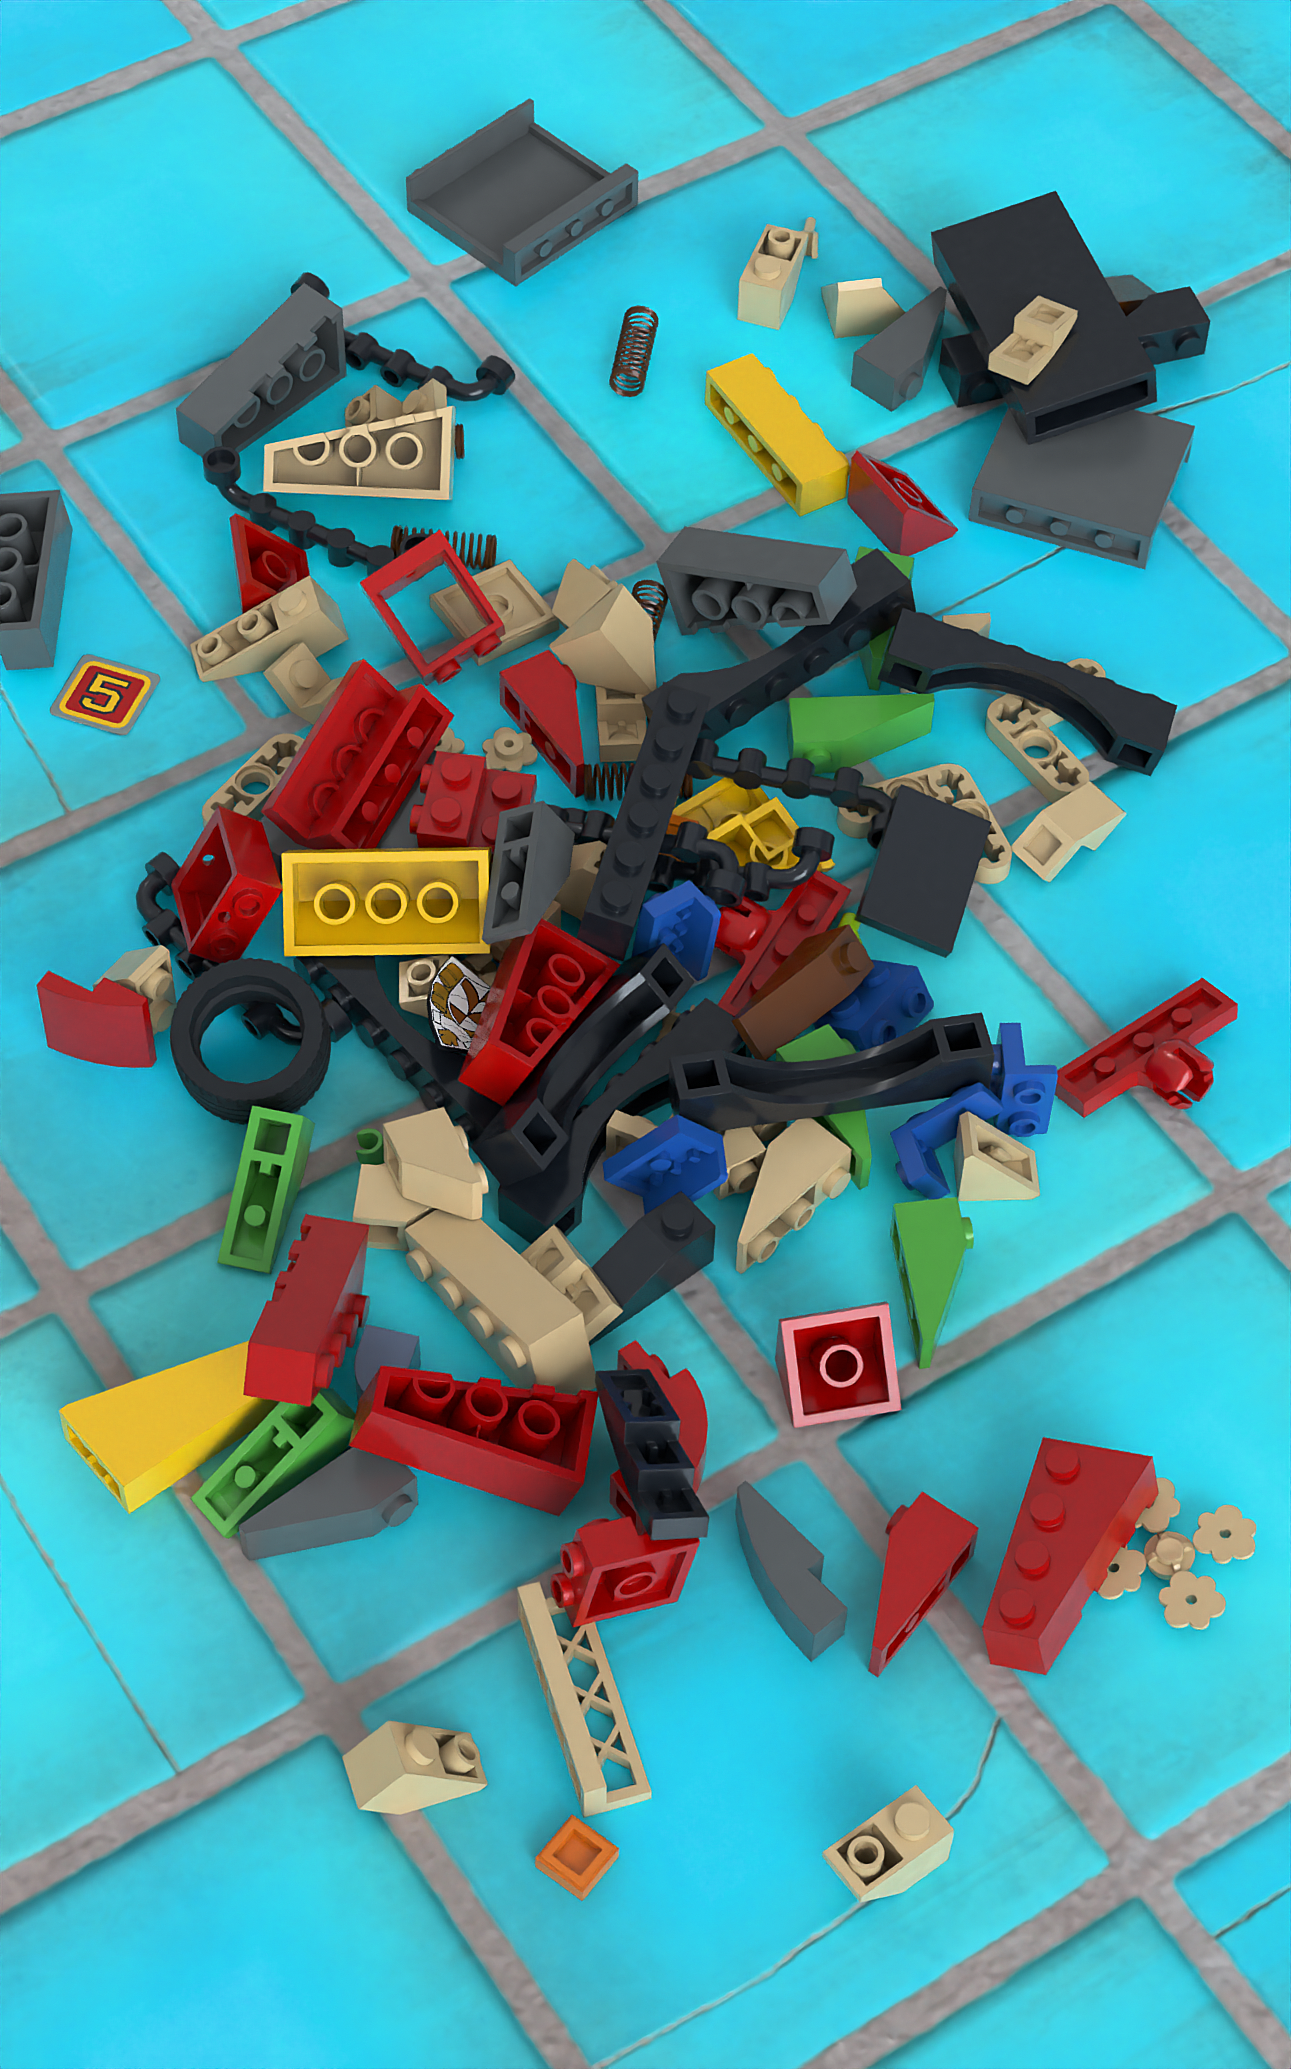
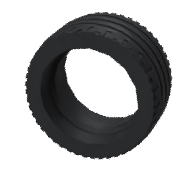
(241, 983)

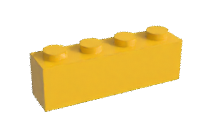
(777, 434)

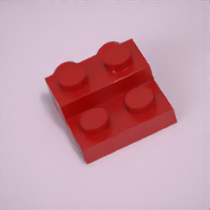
(466, 801)
(618, 1572)

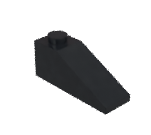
(655, 1256)

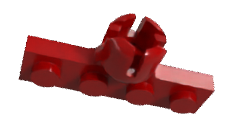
(766, 938)
(1152, 1053)

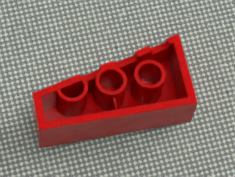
(480, 1434)
(1065, 1537)

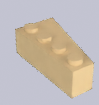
(377, 459)
(502, 1302)

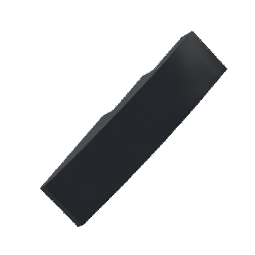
(649, 1454)

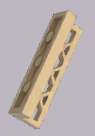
(568, 1714)

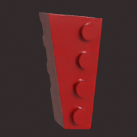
(531, 1003)
(310, 1313)

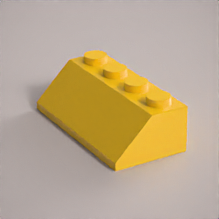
(385, 901)

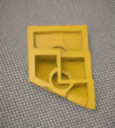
(746, 823)

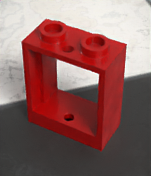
(408, 569)
(234, 881)

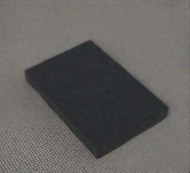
(923, 871)

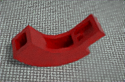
(691, 1409)

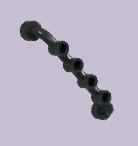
(492, 375)
(223, 469)
(795, 780)
(809, 844)
(688, 845)
(166, 929)

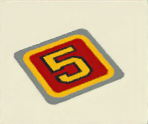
(105, 694)

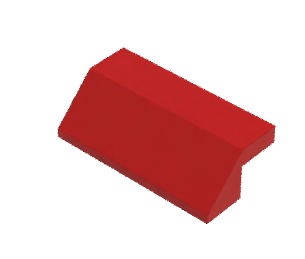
(357, 762)

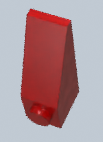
(543, 703)
(922, 1560)

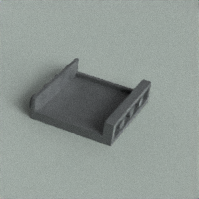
(518, 195)
(1085, 488)

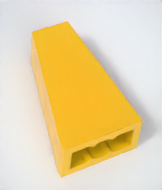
(163, 1424)

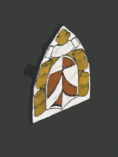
(455, 1005)

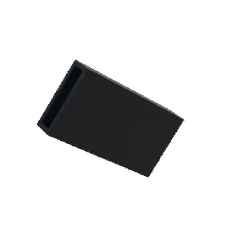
(1030, 251)

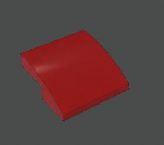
(97, 1025)

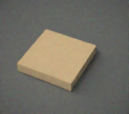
(513, 599)

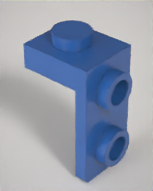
(932, 1129)

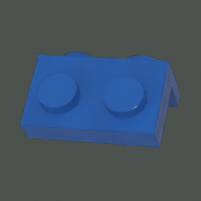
(684, 922)
(881, 1006)
(1023, 1089)
(670, 1160)

